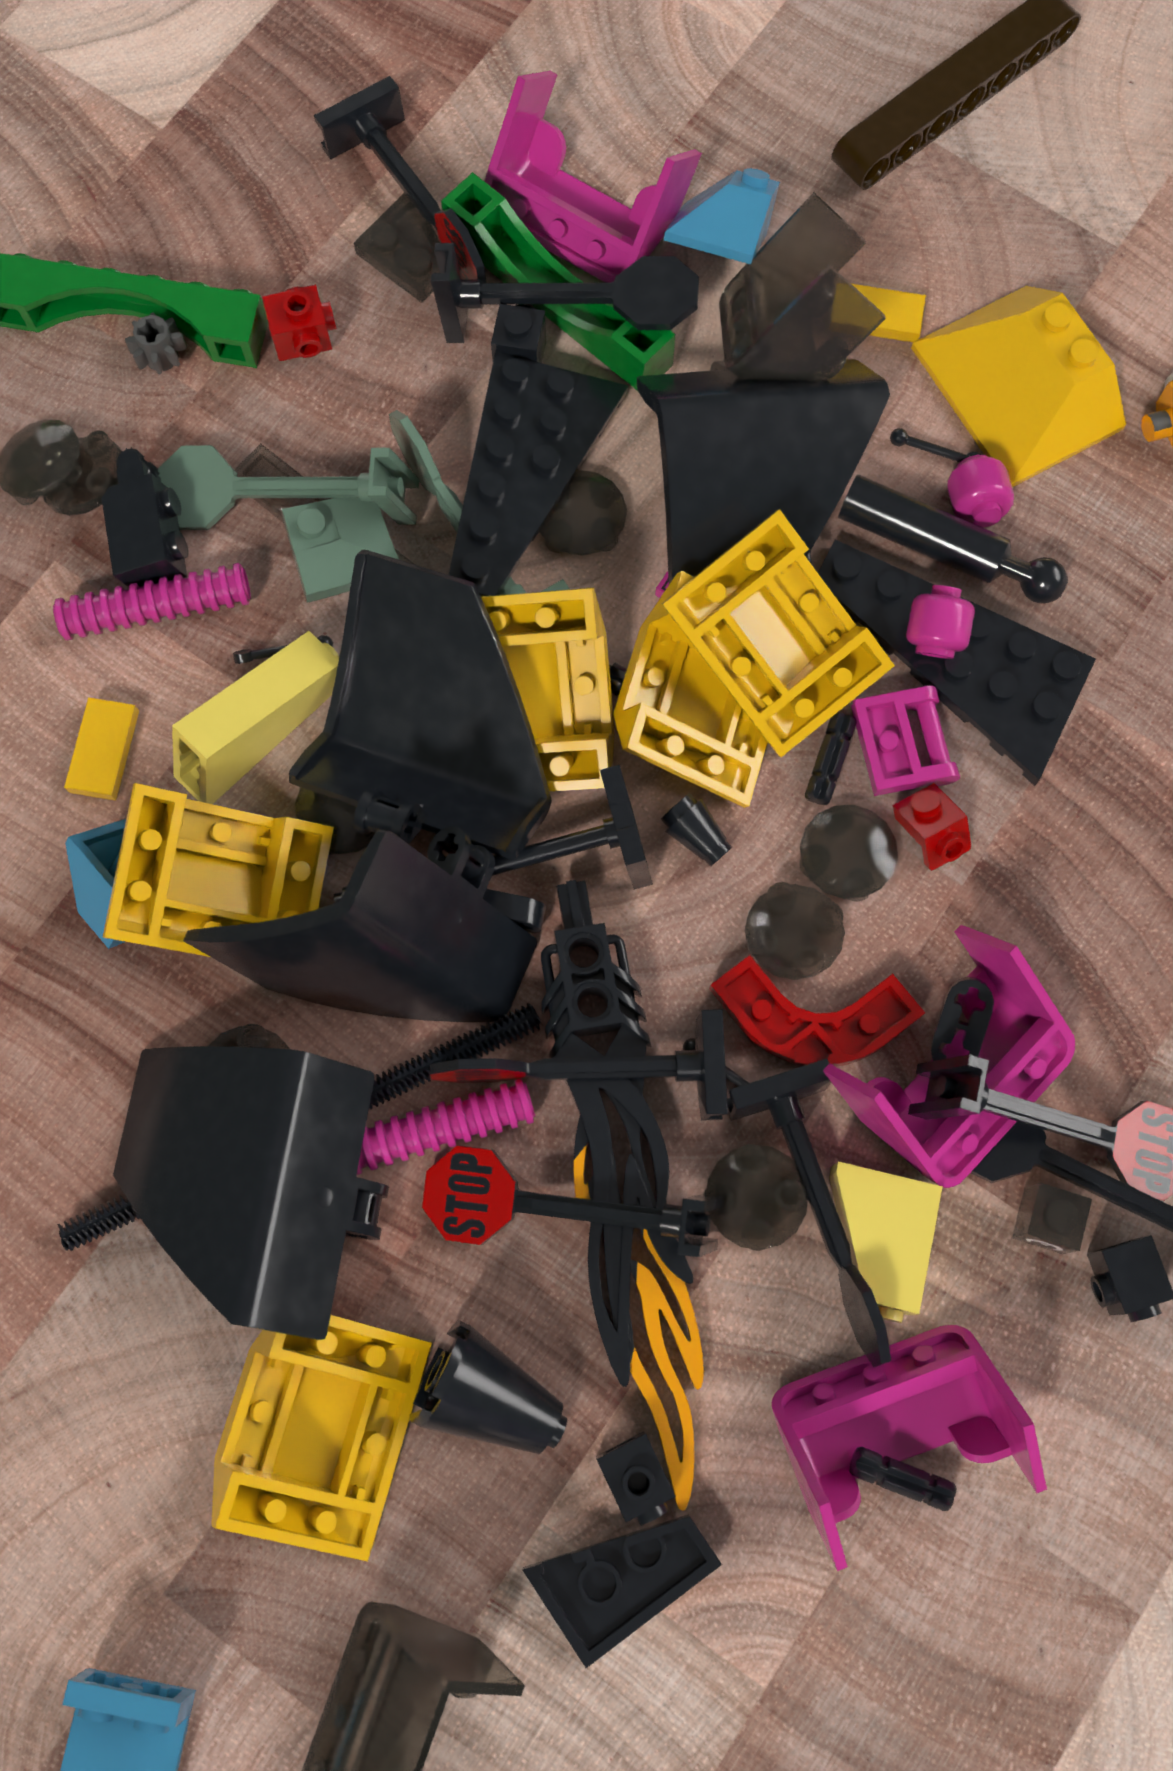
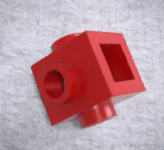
(299, 322)

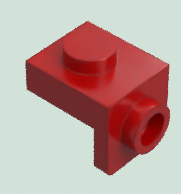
(935, 825)

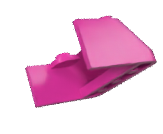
(566, 212)
(1025, 1050)
(927, 1396)

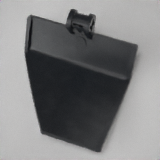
(754, 448)
(426, 715)
(398, 942)
(251, 1176)

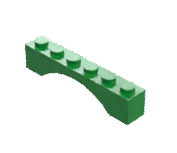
(518, 257)
(46, 293)

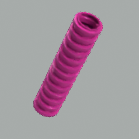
(151, 601)
(445, 1125)

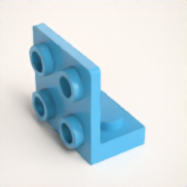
(125, 1723)

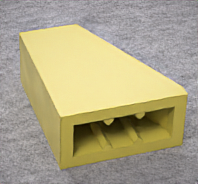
(889, 1233)

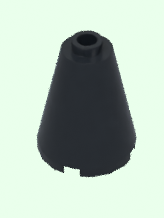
(486, 1396)

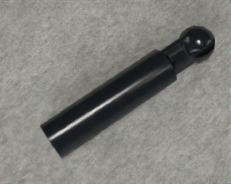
(948, 539)

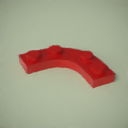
(810, 1036)

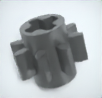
(155, 343)

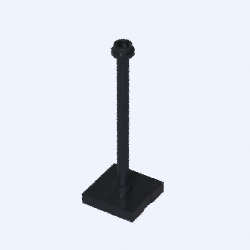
(616, 831)

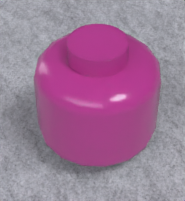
(980, 490)
(940, 622)

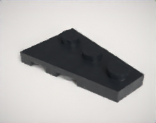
(621, 1583)

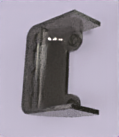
(792, 307)
(396, 1689)

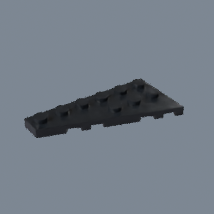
(525, 455)
(1005, 682)

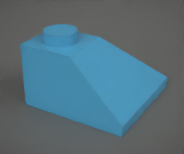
(728, 216)
(93, 867)

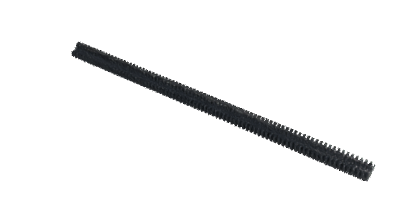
(383, 1088)

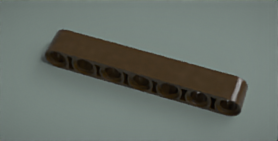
(954, 89)

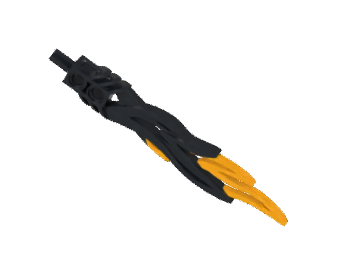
(626, 1094)

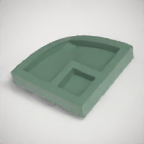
(328, 538)

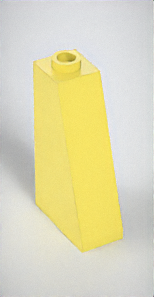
(251, 717)

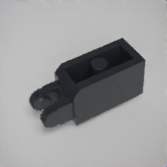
(143, 523)

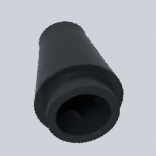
(696, 829)

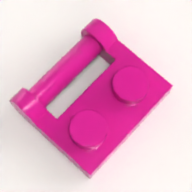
(890, 745)

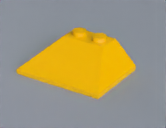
(1026, 380)
(777, 634)
(563, 678)
(682, 714)
(209, 867)
(316, 1436)

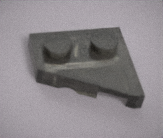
(402, 248)

